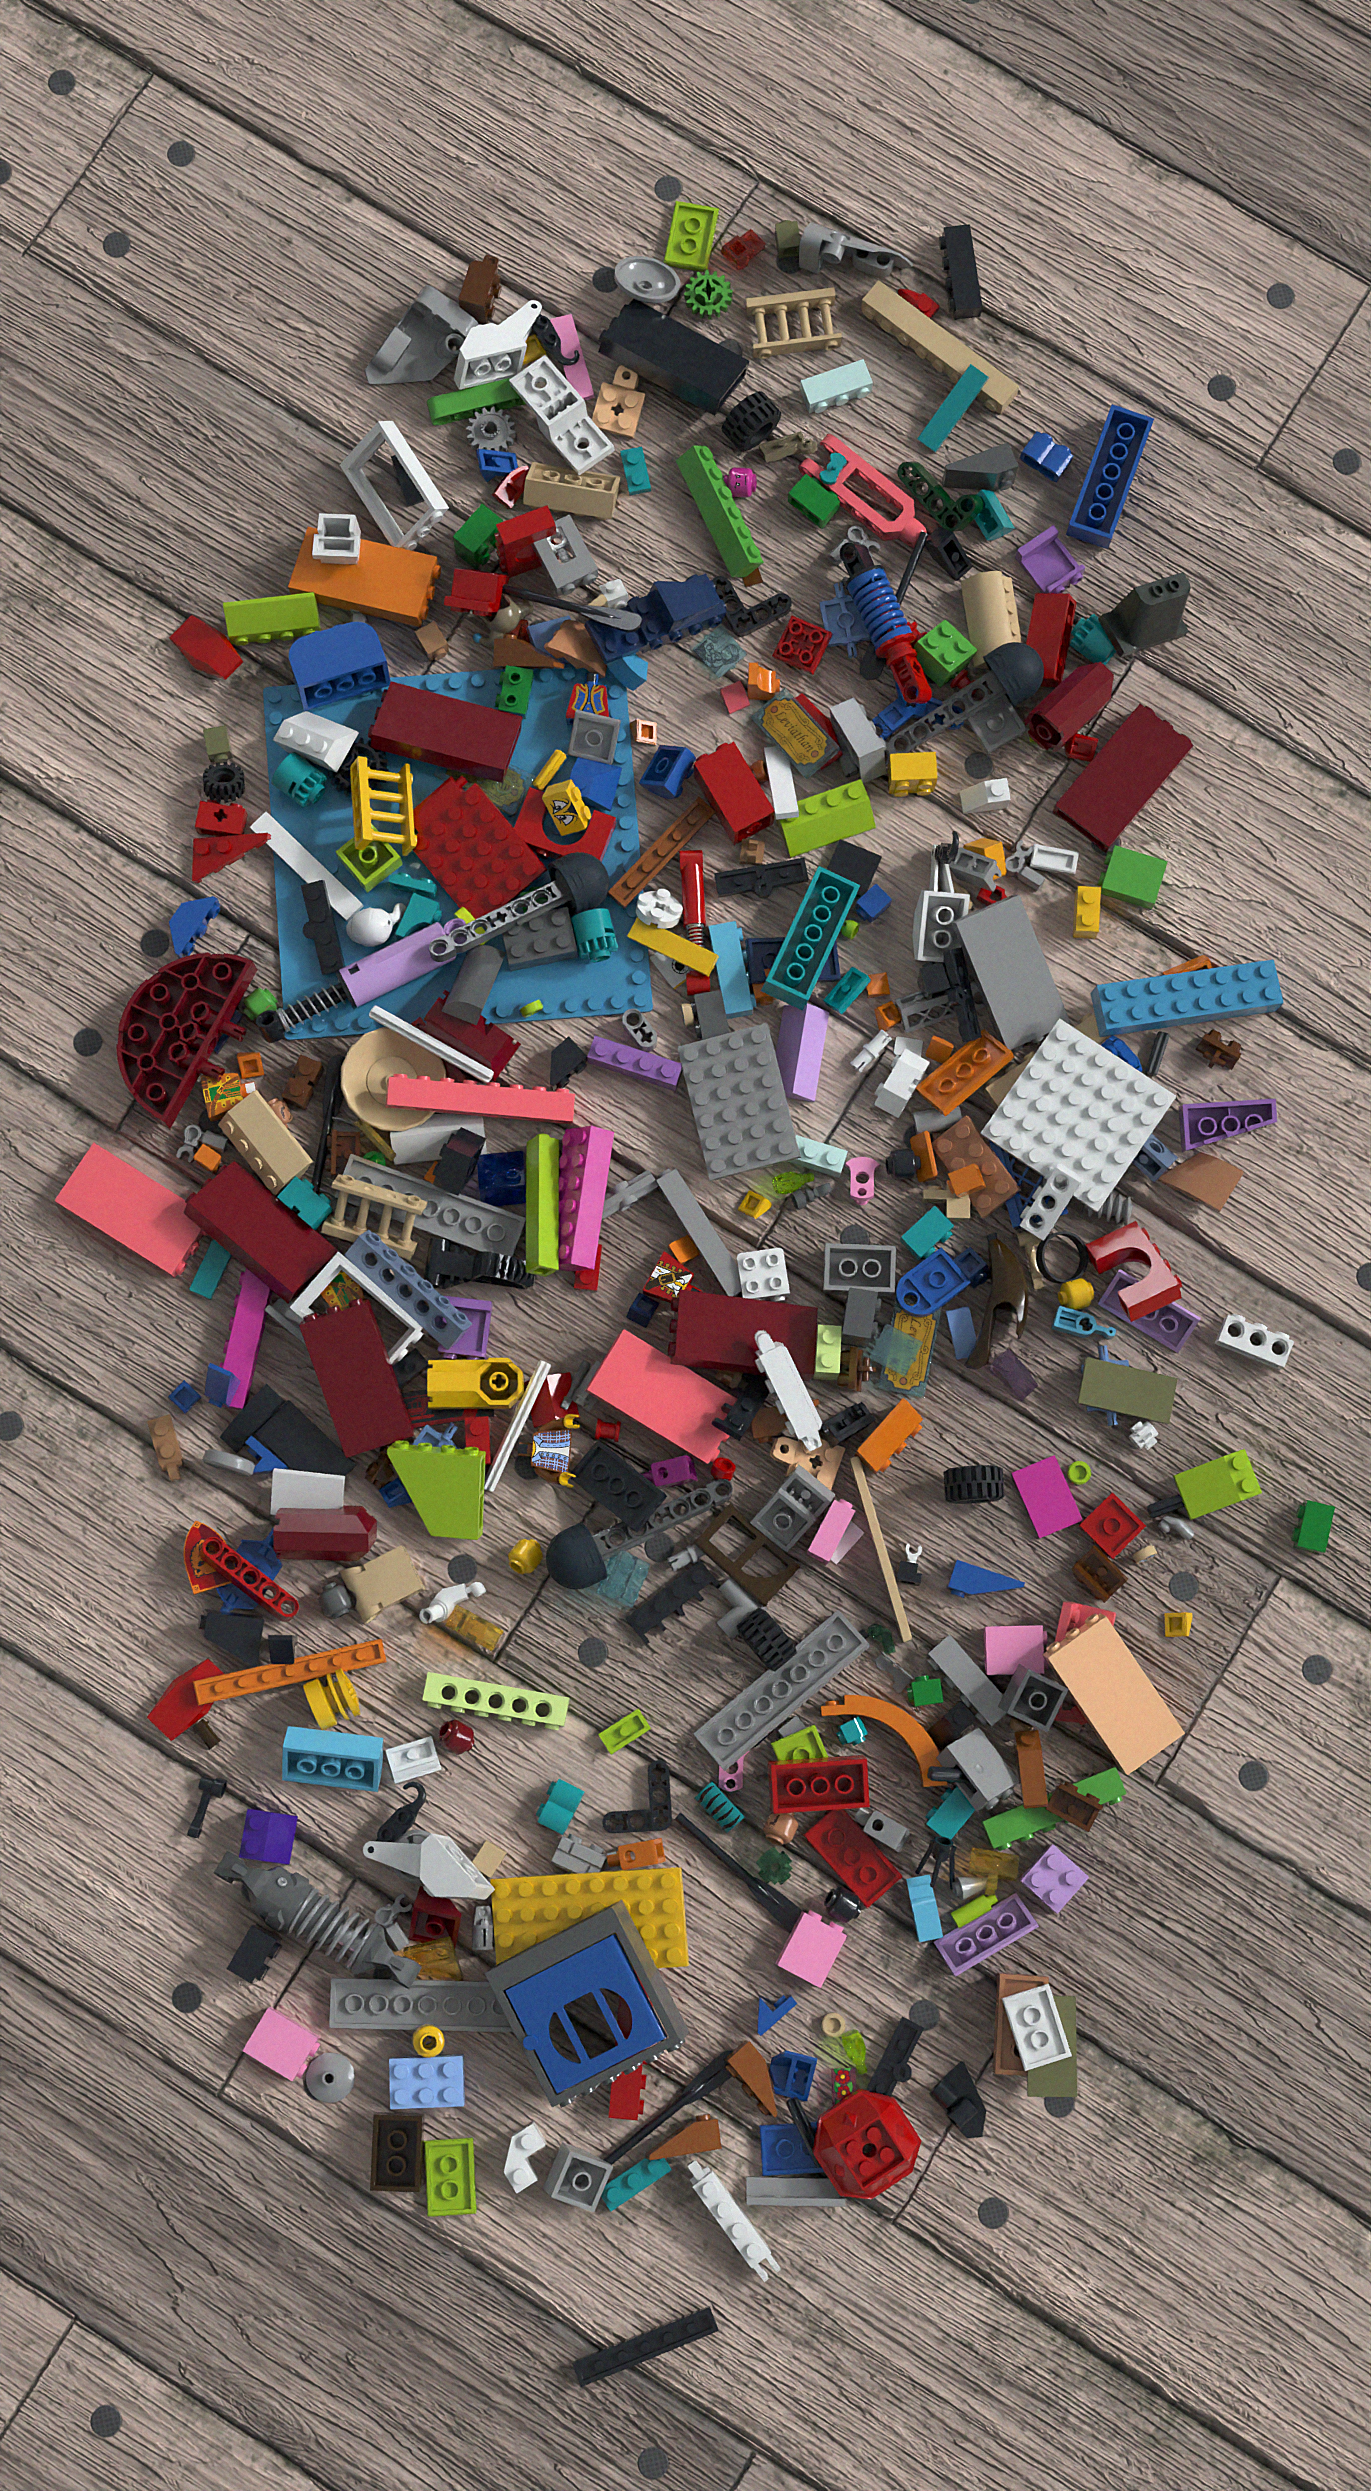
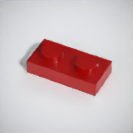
(589, 1279)

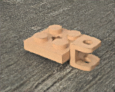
(621, 393)
(798, 1454)

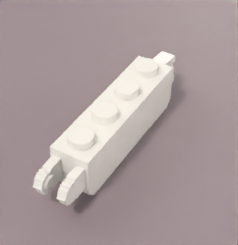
(789, 1389)
(731, 2218)

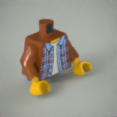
(551, 1450)

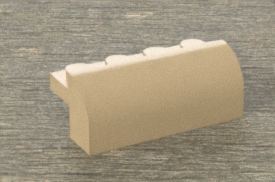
(990, 613)

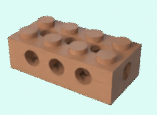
(1004, 2059)

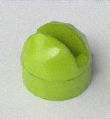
(850, 929)

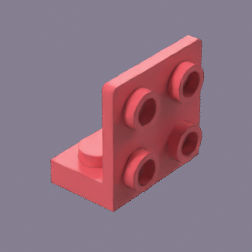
(1074, 1616)

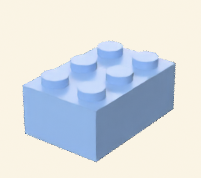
(427, 2081)

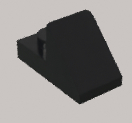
(282, 1648)
(951, 1725)

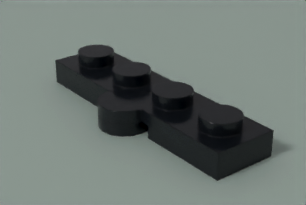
(761, 878)
(322, 927)
(961, 995)
(893, 2063)

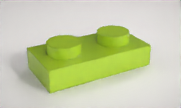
(624, 1731)

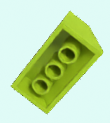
(271, 618)
(827, 819)

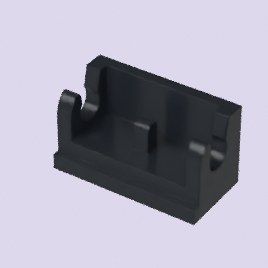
(846, 1424)

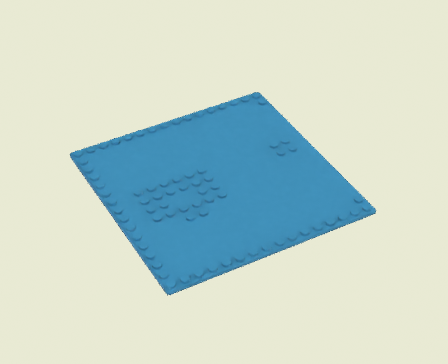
(564, 987)

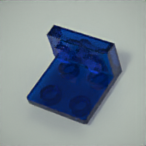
(502, 1178)

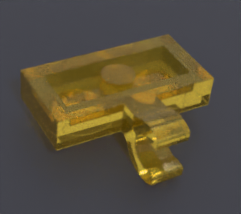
(994, 1866)

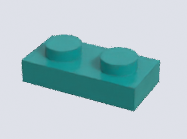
(635, 471)
(407, 884)
(847, 990)

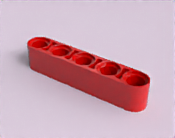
(243, 1568)

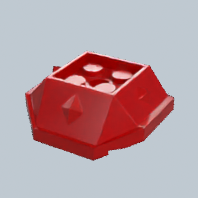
(852, 2124)

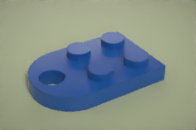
(932, 1283)

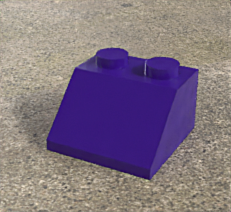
(268, 1836)

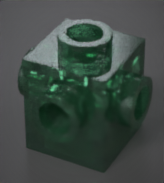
(765, 1862)

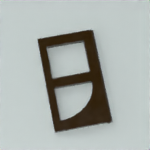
(760, 1588)

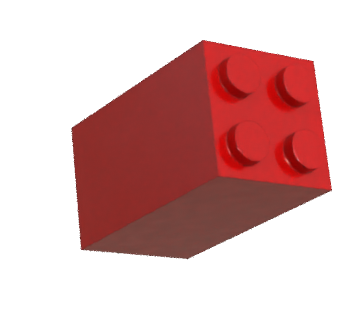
(733, 792)

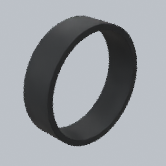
(1083, 1257)

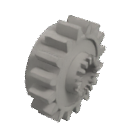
(491, 421)

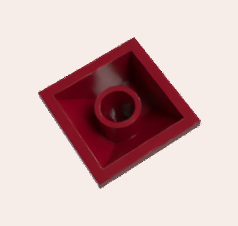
(434, 1919)

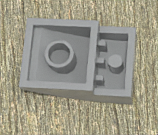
(792, 1508)

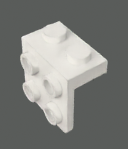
(763, 1275)

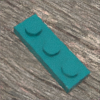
(633, 2181)

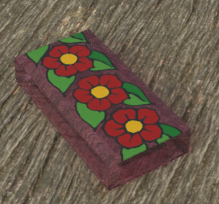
(842, 2083)

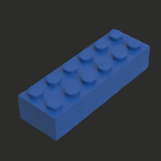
(1109, 476)

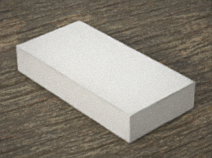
(1054, 860)

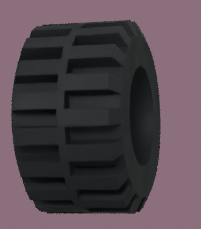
(751, 421)
(973, 1484)
(766, 1639)

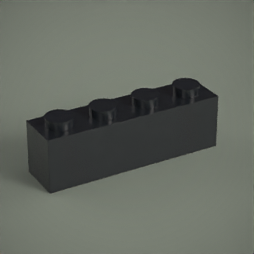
(961, 272)

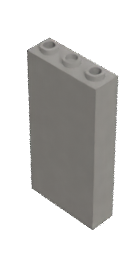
(1010, 972)

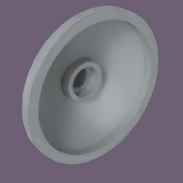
(646, 279)

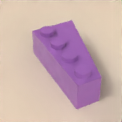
(1220, 1120)

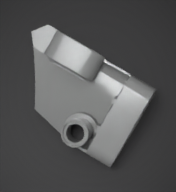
(825, 244)
(419, 342)

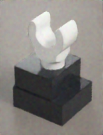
(907, 1570)

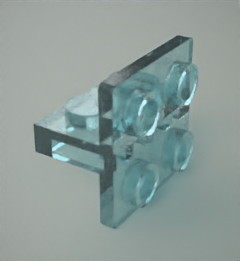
(624, 1578)

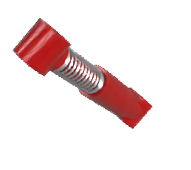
(693, 912)

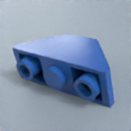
(190, 923)

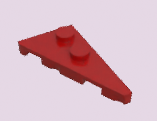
(214, 853)

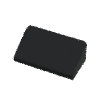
(409, 1368)

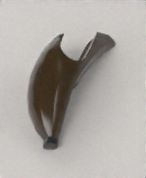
(1007, 1294)

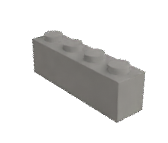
(968, 1679)

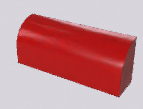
(1051, 633)

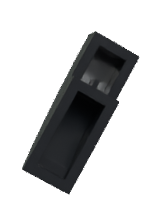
(252, 1418)

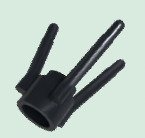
(942, 1849)

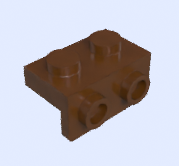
(341, 1145)
(1098, 1574)
(1073, 1806)

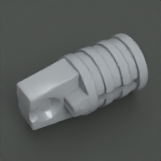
(482, 1928)

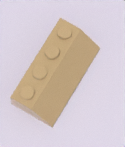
(567, 491)
(265, 1142)

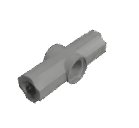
(628, 1193)

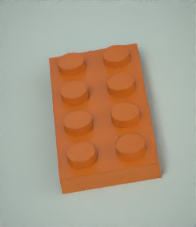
(964, 1072)

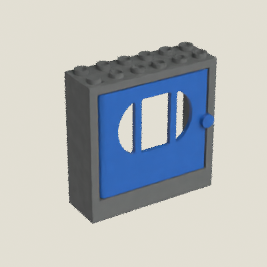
(596, 1967)

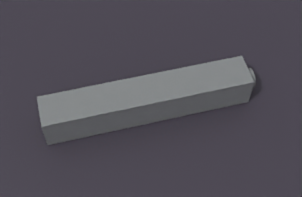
(700, 1231)

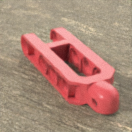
(903, 528)

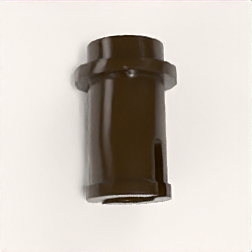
(206, 1733)

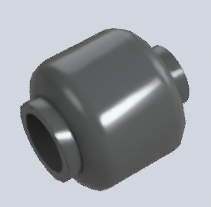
(335, 1600)

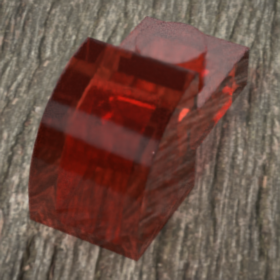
(742, 249)

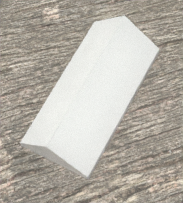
(426, 1140)

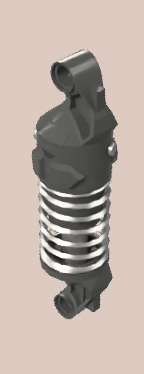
(294, 1905)

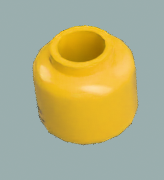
(1076, 1294)
(525, 1556)
(436, 2043)

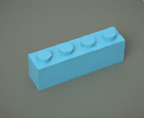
(730, 969)

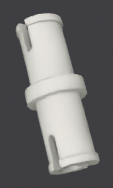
(870, 1051)

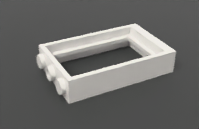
(359, 456)
(329, 1272)

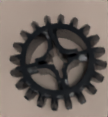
(378, 763)

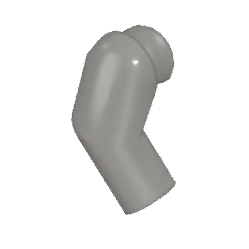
(1178, 1525)

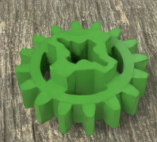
(698, 299)

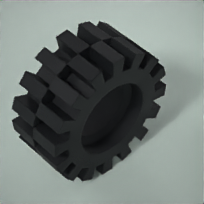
(223, 773)

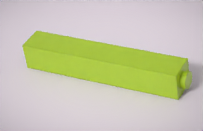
(542, 1205)

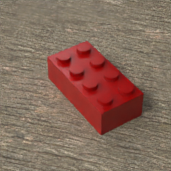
(818, 1784)

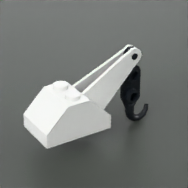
(498, 351)
(936, 910)
(435, 1861)

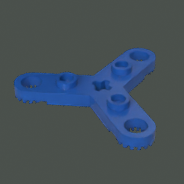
(898, 714)

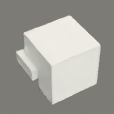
(337, 539)

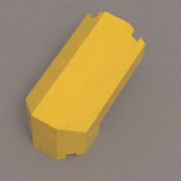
(474, 1384)

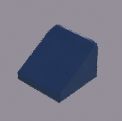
(642, 1310)

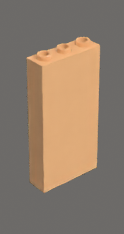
(1113, 1693)

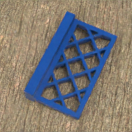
(1015, 1204)

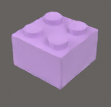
(1053, 1878)

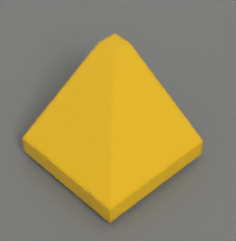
(754, 1205)
(1177, 1624)

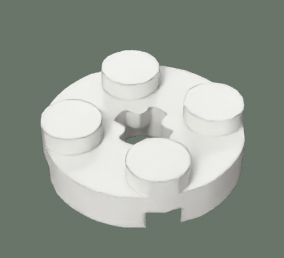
(658, 908)

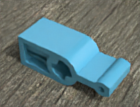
(1068, 1320)
(924, 1908)

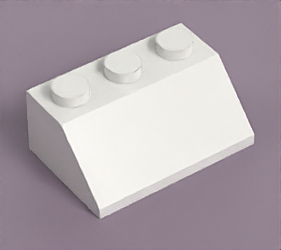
(316, 739)

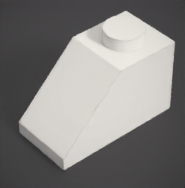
(985, 796)

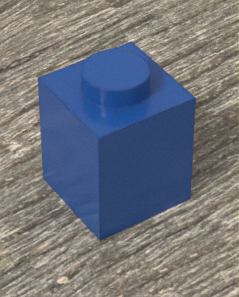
(872, 904)

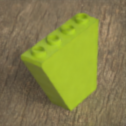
(443, 1486)

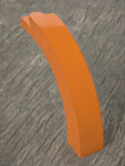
(899, 1721)

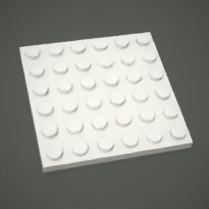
(1079, 1111)

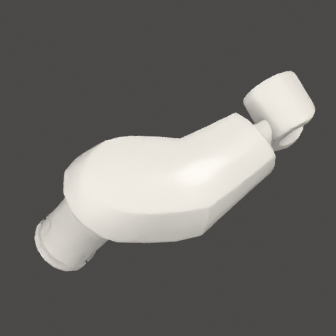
(446, 1600)

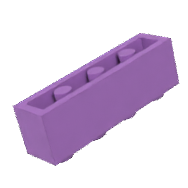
(635, 1063)

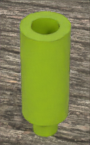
(973, 1910)

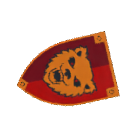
(200, 1574)

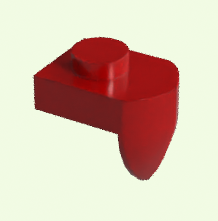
(1081, 747)

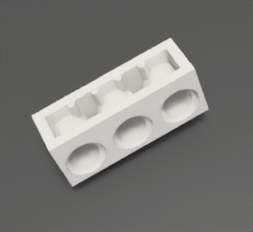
(1061, 1195)
(1243, 1346)

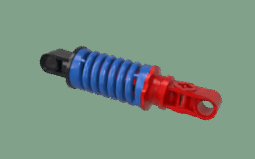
(884, 621)

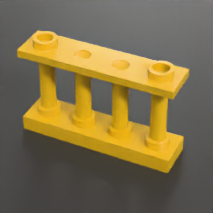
(364, 814)

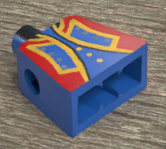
(588, 698)

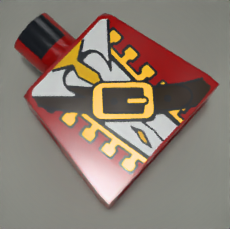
(668, 1278)

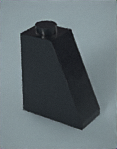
(234, 1632)

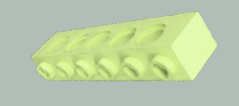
(436, 1683)

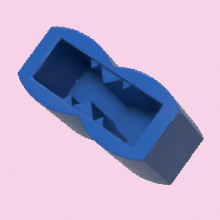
(1046, 456)

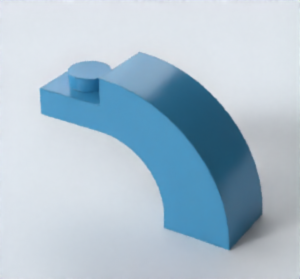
(630, 671)

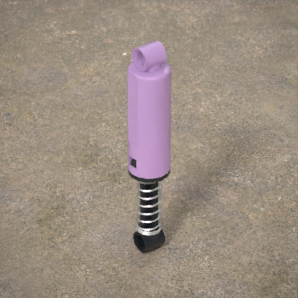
(365, 979)

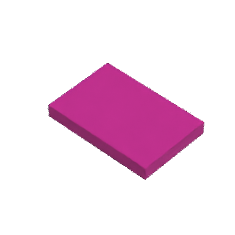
(1046, 1497)

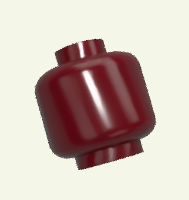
(456, 1737)

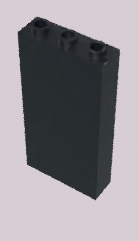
(673, 356)

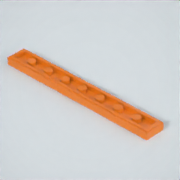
(280, 1675)

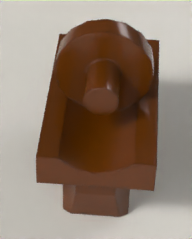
(1218, 1052)
(858, 1369)

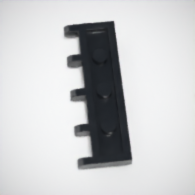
(745, 1408)
(671, 1599)

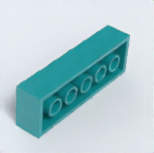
(810, 938)

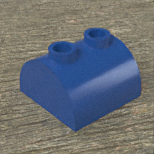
(668, 771)

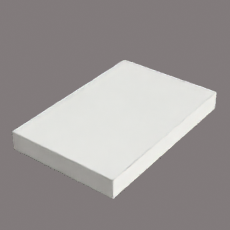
(306, 1490)
(1036, 2027)

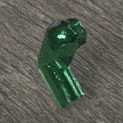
(882, 1635)

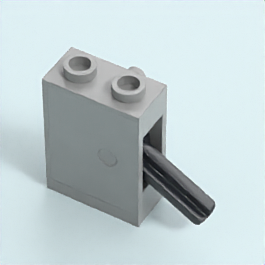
(975, 1770)

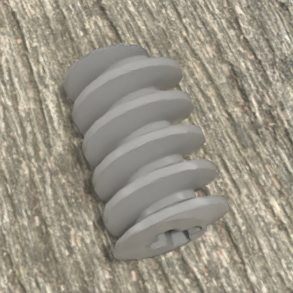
(1115, 1208)

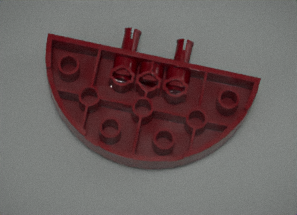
(176, 1026)

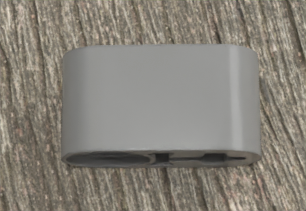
(634, 1031)

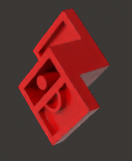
(476, 591)

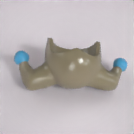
(504, 620)

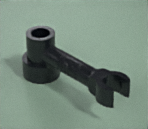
(210, 1787)

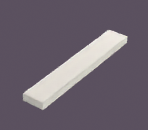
(306, 865)

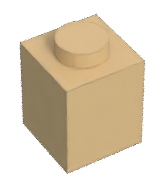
(489, 1859)

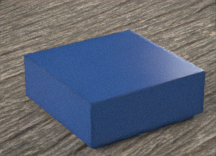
(184, 1397)

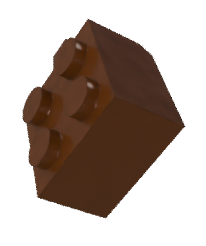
(481, 289)

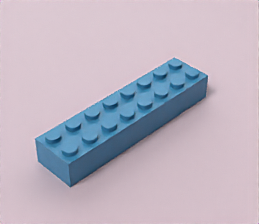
(1186, 998)

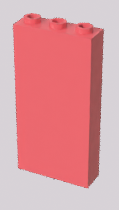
(131, 1210)
(661, 1396)

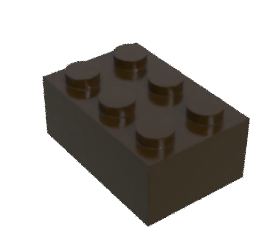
(397, 2152)

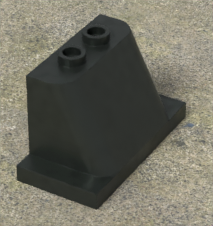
(1148, 615)

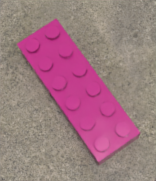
(582, 1194)

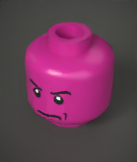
(741, 482)

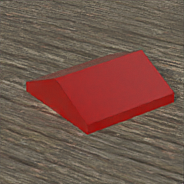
(550, 1398)

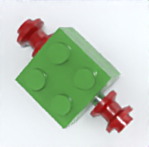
(944, 654)

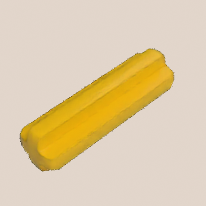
(549, 770)

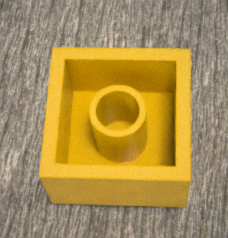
(912, 773)

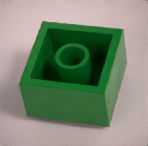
(476, 537)

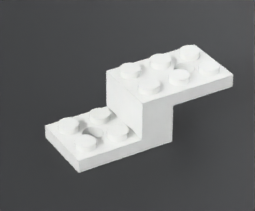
(561, 415)

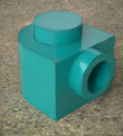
(852, 1731)

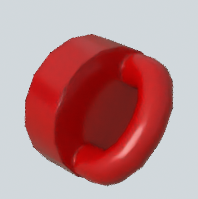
(723, 1469)

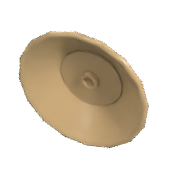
(370, 1065)

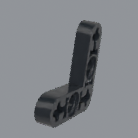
(742, 614)
(648, 1814)

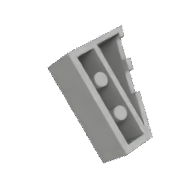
(859, 738)

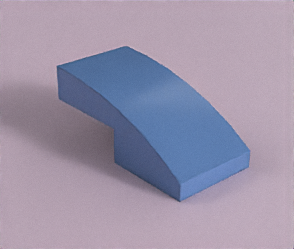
(961, 1331)

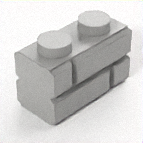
(578, 1858)

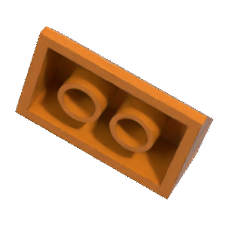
(890, 1437)

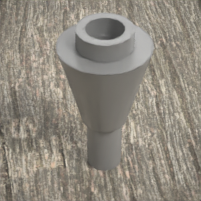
(968, 1886)

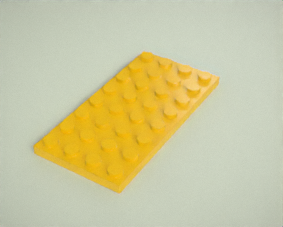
(542, 1905)

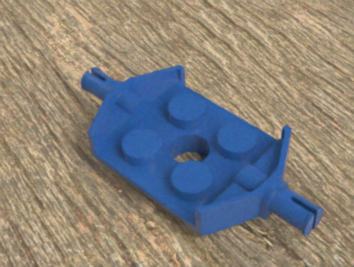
(263, 1557)

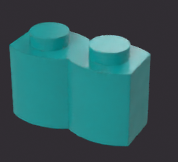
(560, 1806)

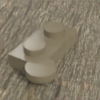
(785, 446)

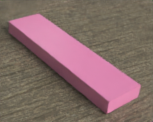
(575, 374)

